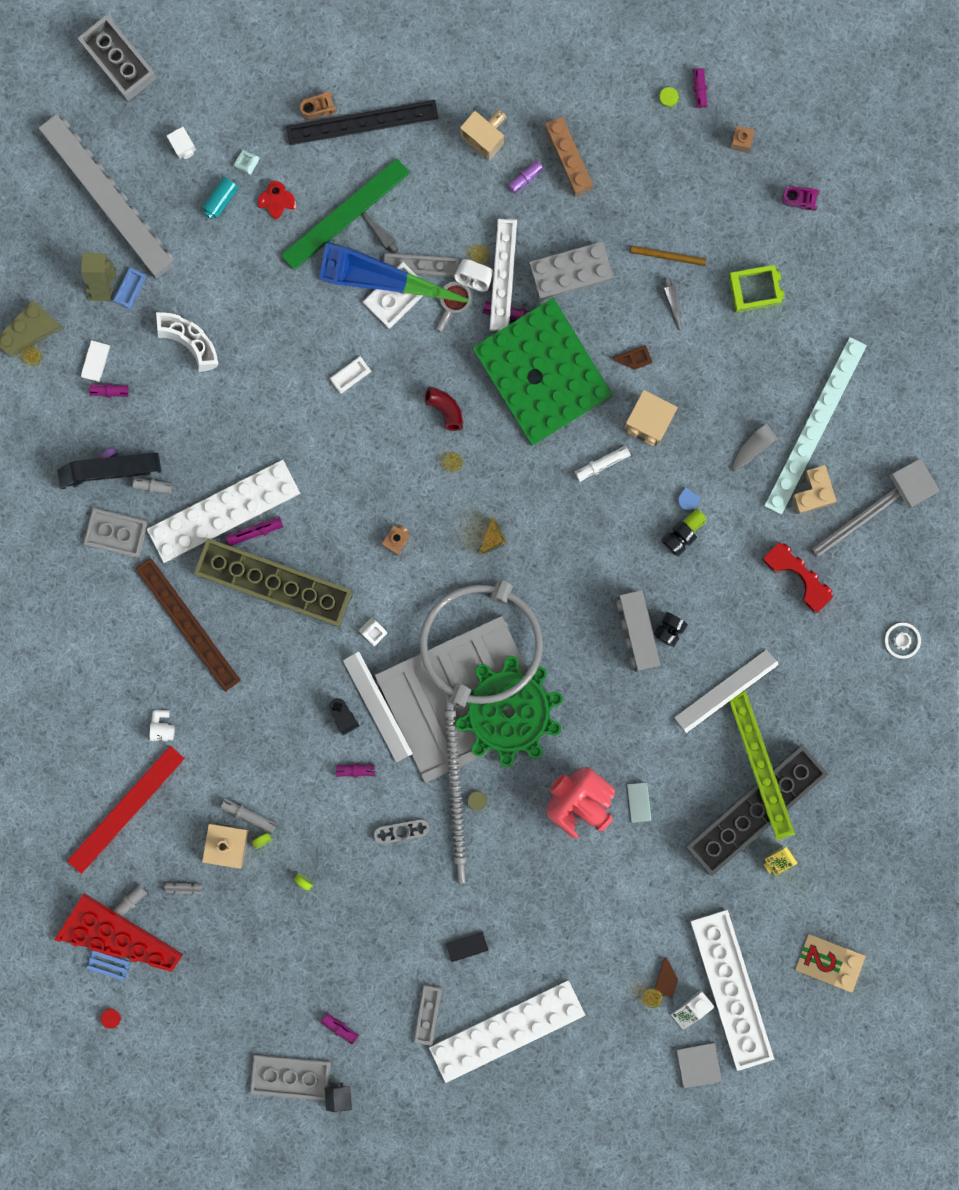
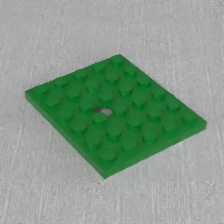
(550, 345)

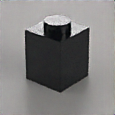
(338, 1097)

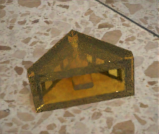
(493, 538)

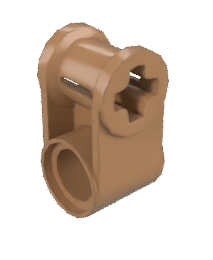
(319, 106)

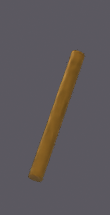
(668, 255)

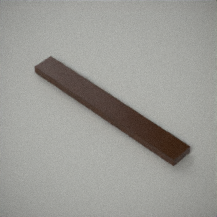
(188, 624)

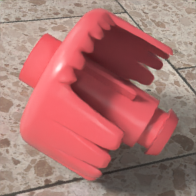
(582, 794)

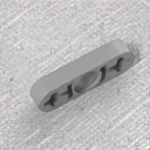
(414, 824)

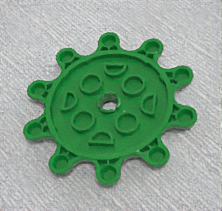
(514, 732)

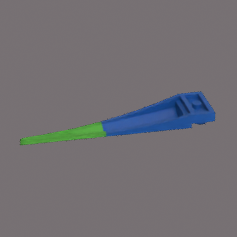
(355, 269)

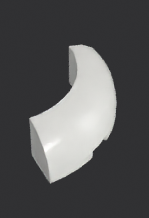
(191, 336)

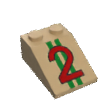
(830, 963)

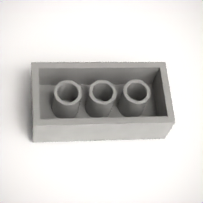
(117, 58)
(571, 271)
(638, 630)

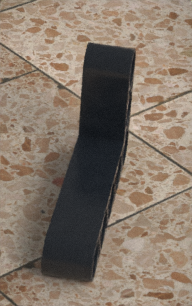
(80, 471)

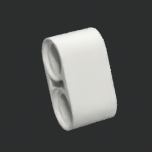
(474, 275)

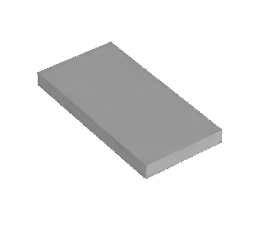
(289, 1077)

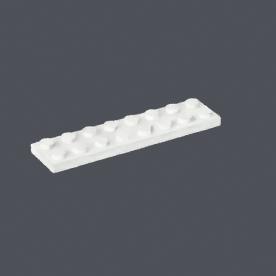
(223, 511)
(732, 990)
(507, 1031)

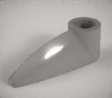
(754, 446)

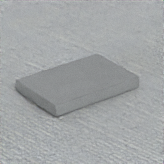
(115, 532)

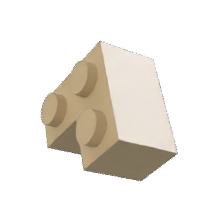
(820, 492)

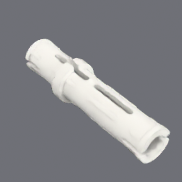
(602, 463)

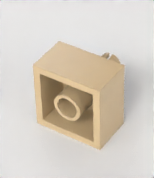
(483, 134)
(225, 846)

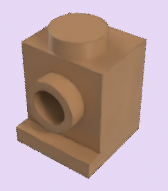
(390, 544)

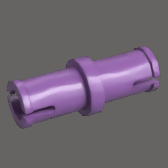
(525, 177)

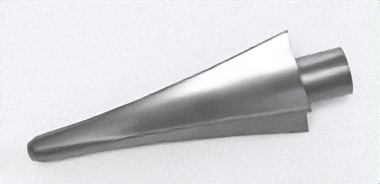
(387, 240)
(671, 293)

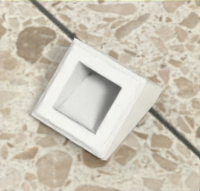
(373, 631)

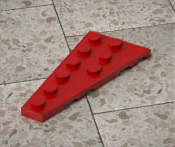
(102, 928)

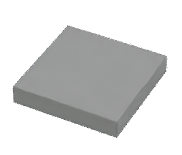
(914, 483)
(699, 1065)

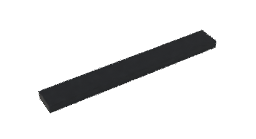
(362, 122)

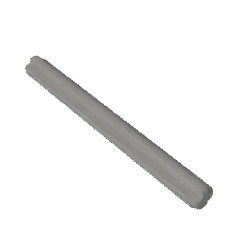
(856, 522)

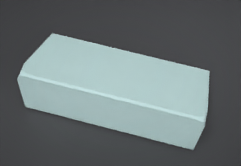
(639, 802)

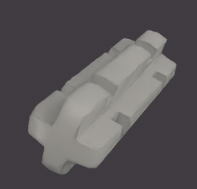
(183, 888)

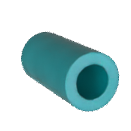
(219, 198)

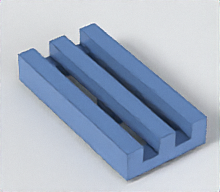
(124, 970)

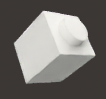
(181, 143)

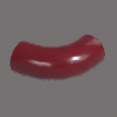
(447, 406)

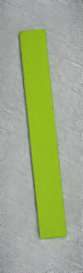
(761, 766)

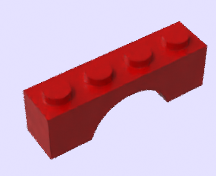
(815, 593)

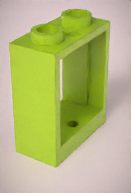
(737, 293)

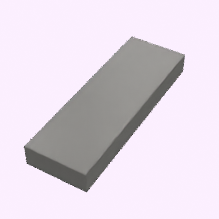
(427, 1015)

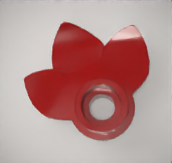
(276, 202)

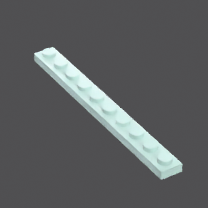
(815, 426)

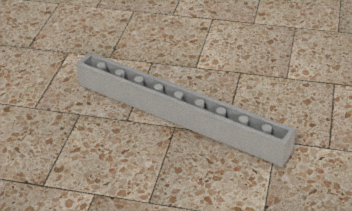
(106, 196)

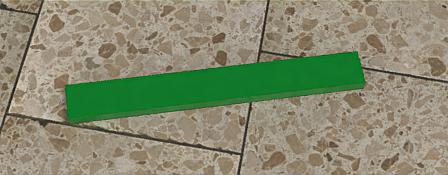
(345, 214)

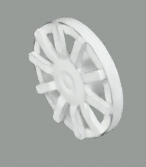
(902, 640)

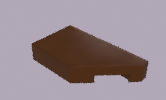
(635, 358)
(667, 979)

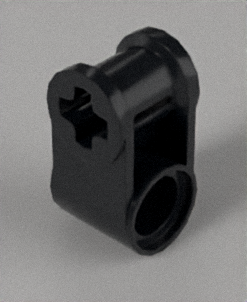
(345, 719)

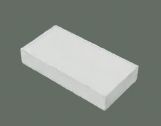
(95, 361)
(350, 375)

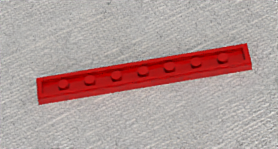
(126, 809)

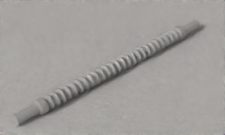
(460, 860)

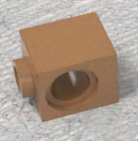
(742, 139)

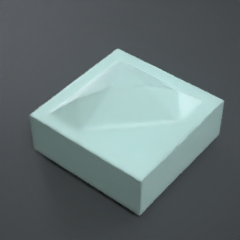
(246, 162)

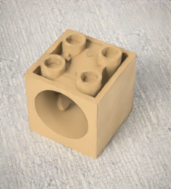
(650, 418)

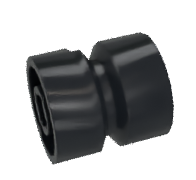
(679, 538)
(670, 622)

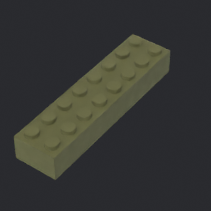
(273, 582)

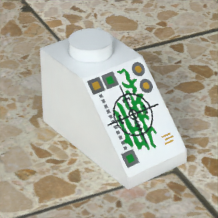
(692, 1010)

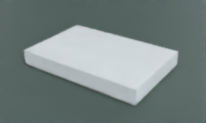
(391, 305)

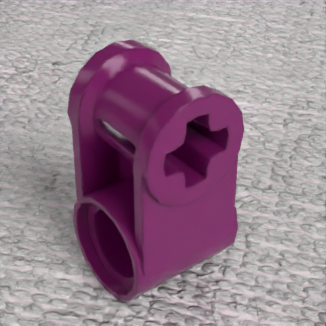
(802, 198)

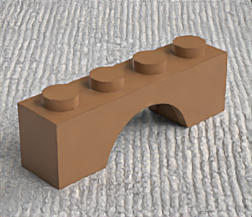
(569, 156)

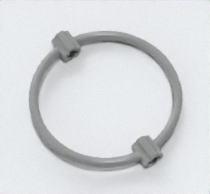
(461, 694)

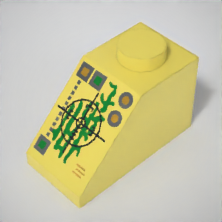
(779, 861)

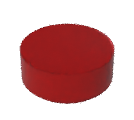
(110, 1018)

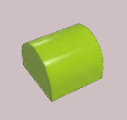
(695, 520)

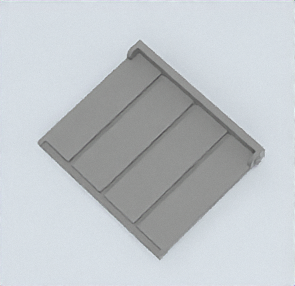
(421, 704)

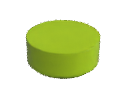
(669, 97)
(262, 840)
(303, 882)

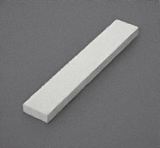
(503, 274)
(726, 691)
(377, 707)

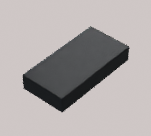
(467, 947)

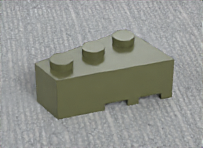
(98, 274)
(28, 329)

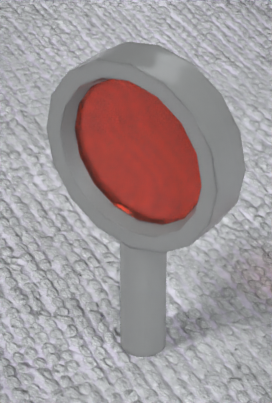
(451, 306)

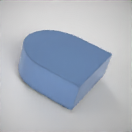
(688, 499)

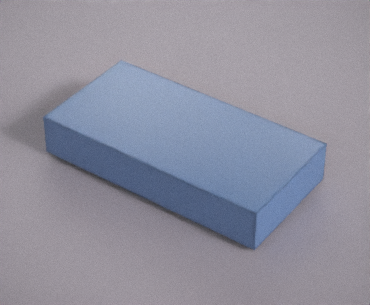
(129, 288)

